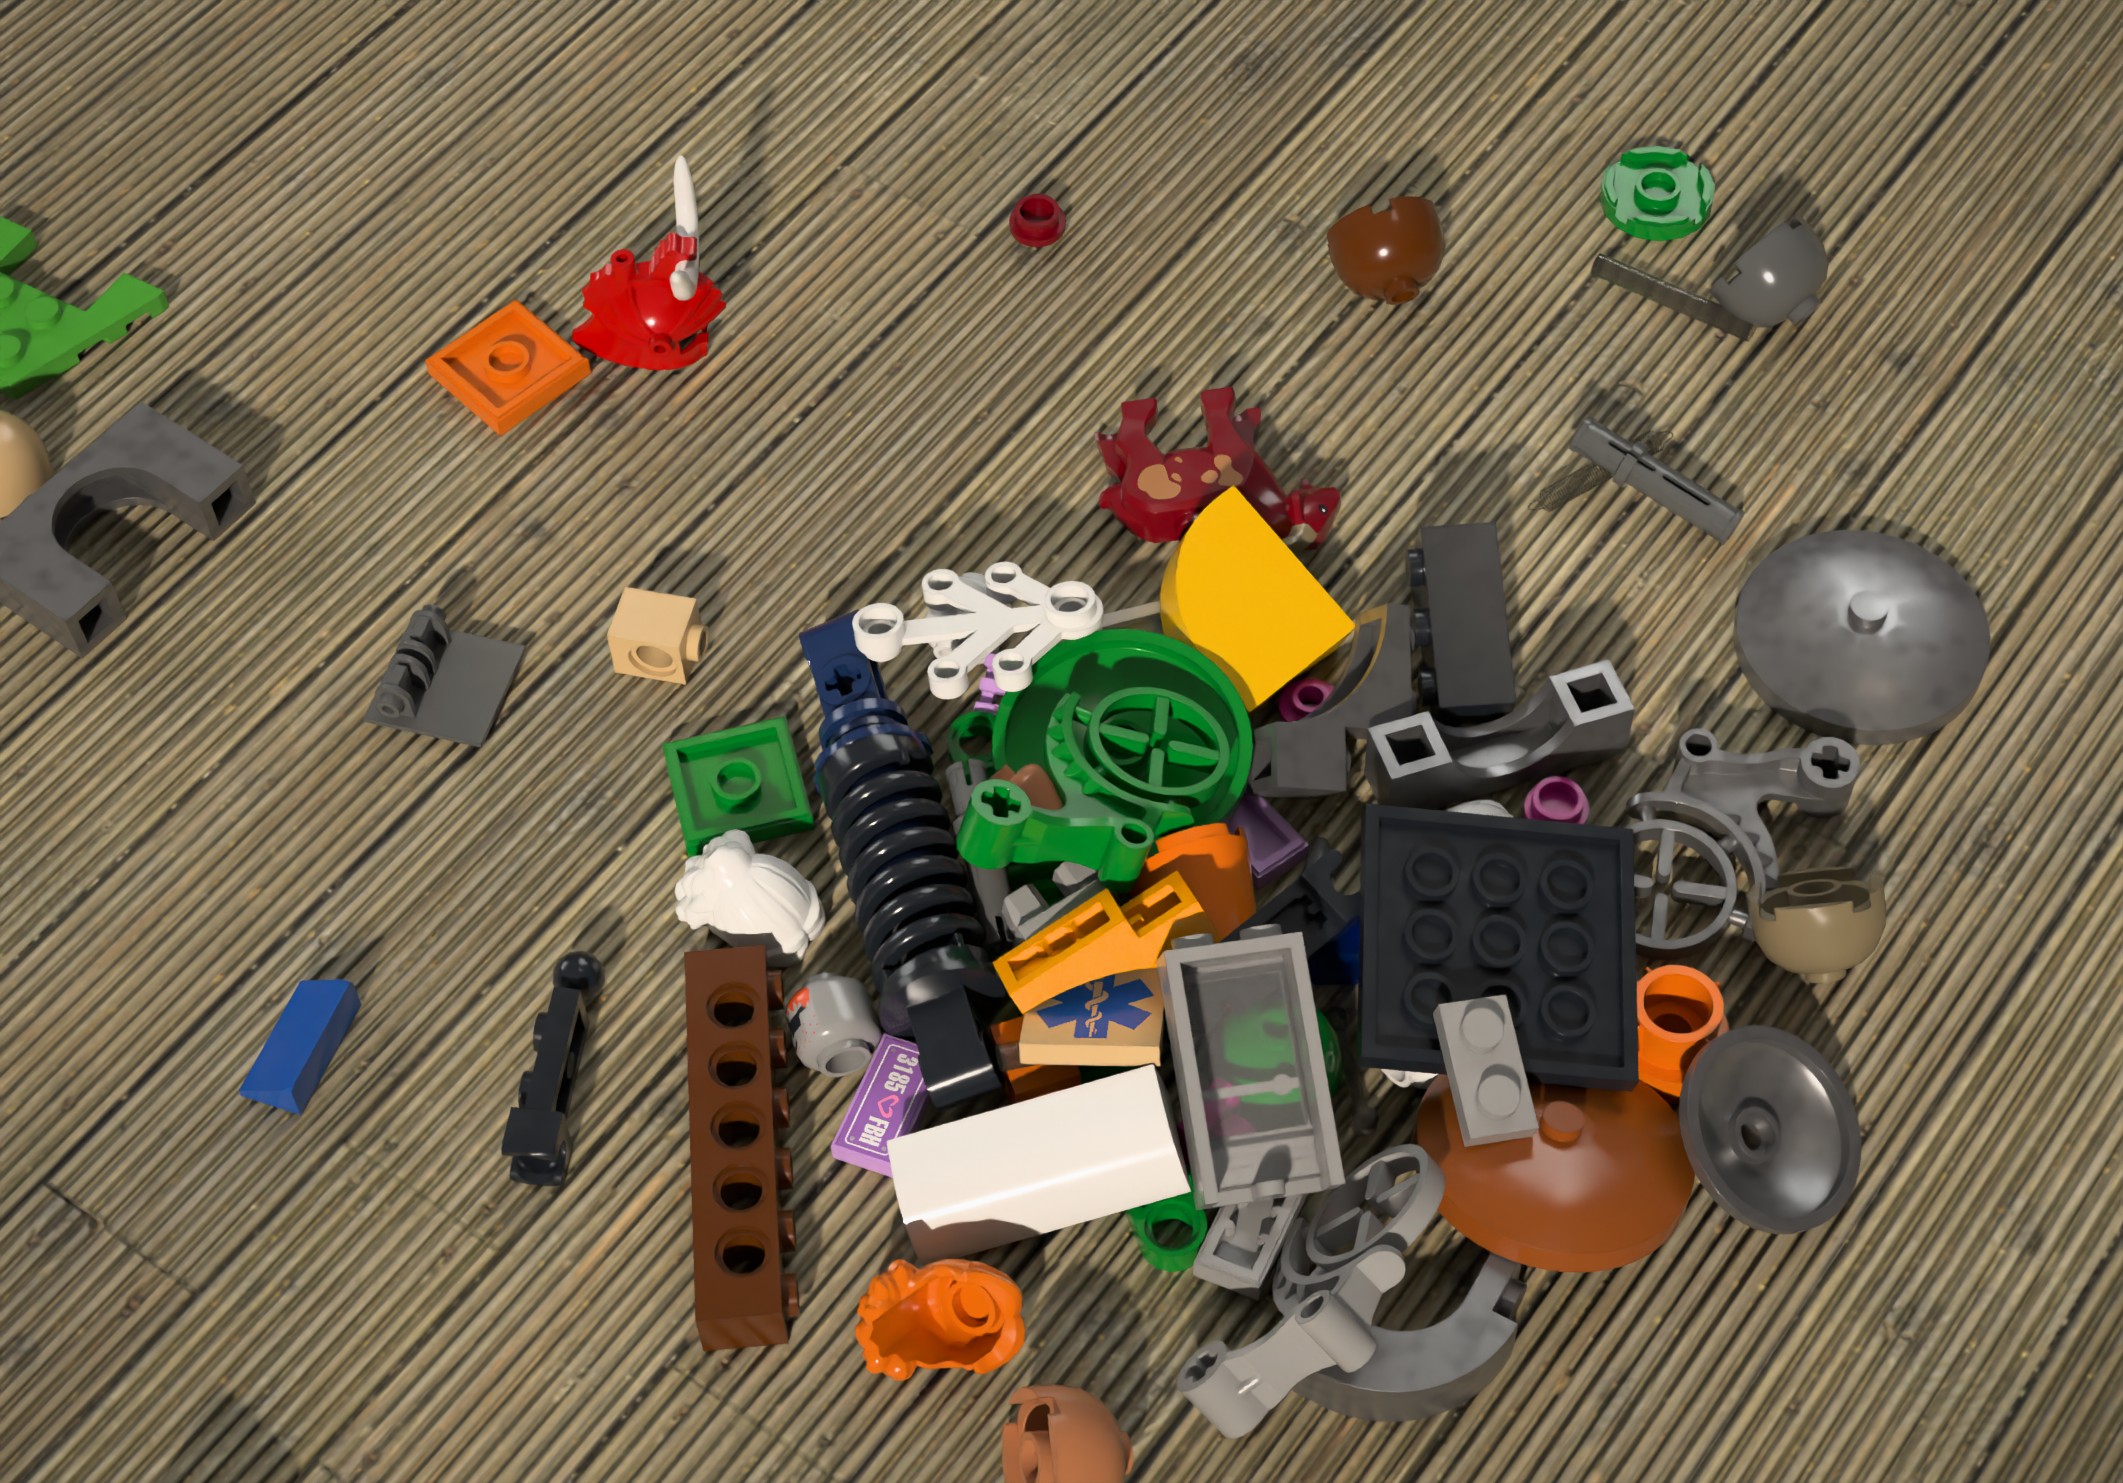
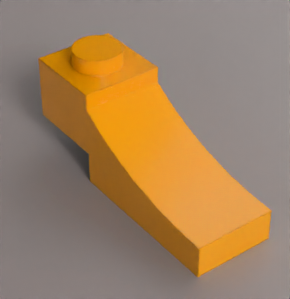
(1102, 941)

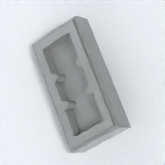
(1246, 1244)

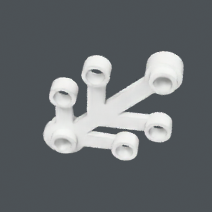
(1053, 614)

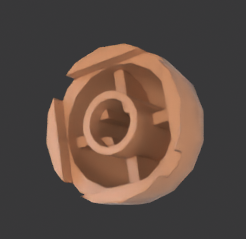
(1063, 1438)

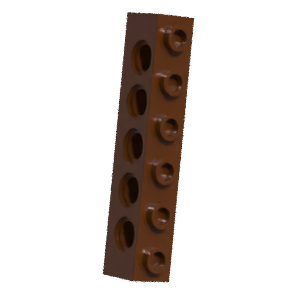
(732, 1306)

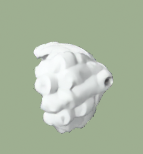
(750, 899)

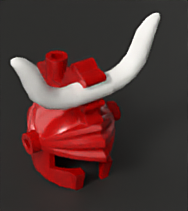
(653, 304)

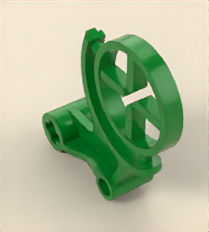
(1105, 811)

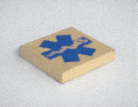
(1098, 1023)

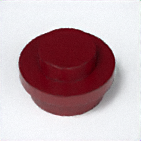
(1037, 221)

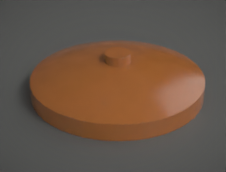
(1580, 1195)

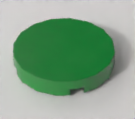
(1657, 193)

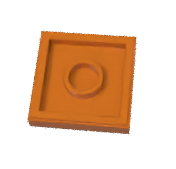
(508, 367)

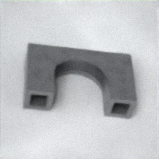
(133, 463)

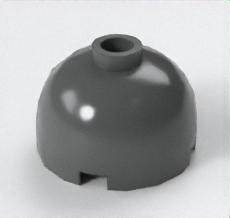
(1777, 277)

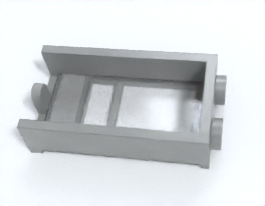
(1249, 1067)

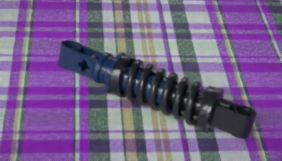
(903, 872)

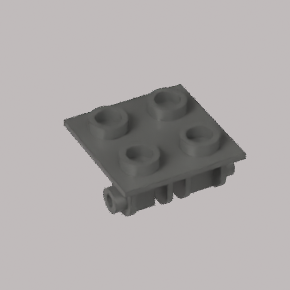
(444, 681)

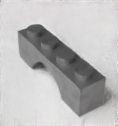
(1565, 725)

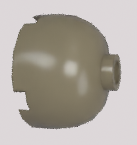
(1818, 921)

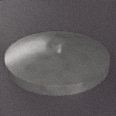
(1861, 637)

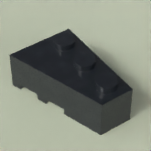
(1461, 623)

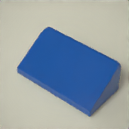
(302, 1044)

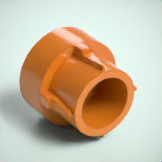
(1675, 1019)

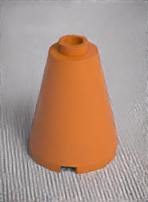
(1214, 869)

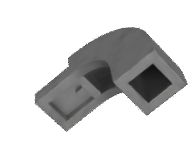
(1430, 1367)

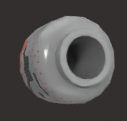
(833, 1024)

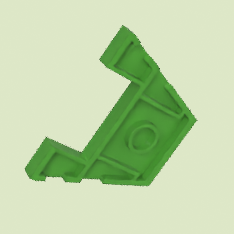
(45, 333)

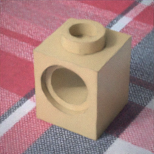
(657, 636)

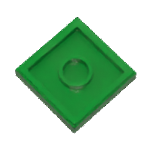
(738, 781)

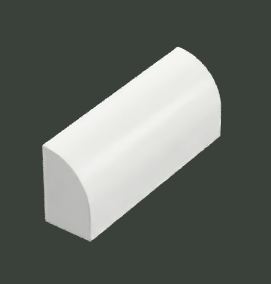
(1038, 1165)

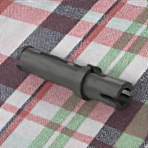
(1636, 467)
(987, 885)

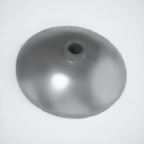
(1795, 1127)

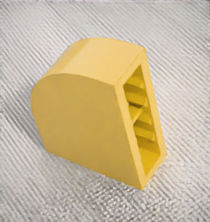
(1248, 602)

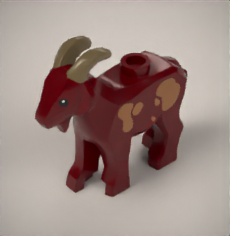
(1168, 491)

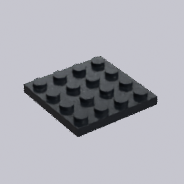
(1496, 910)

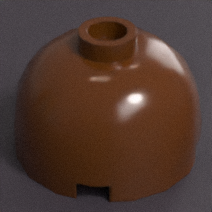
(1388, 251)

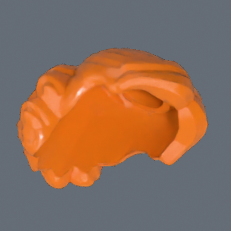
(939, 1318)

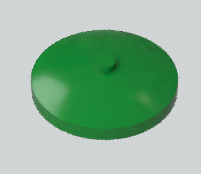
(1118, 661)

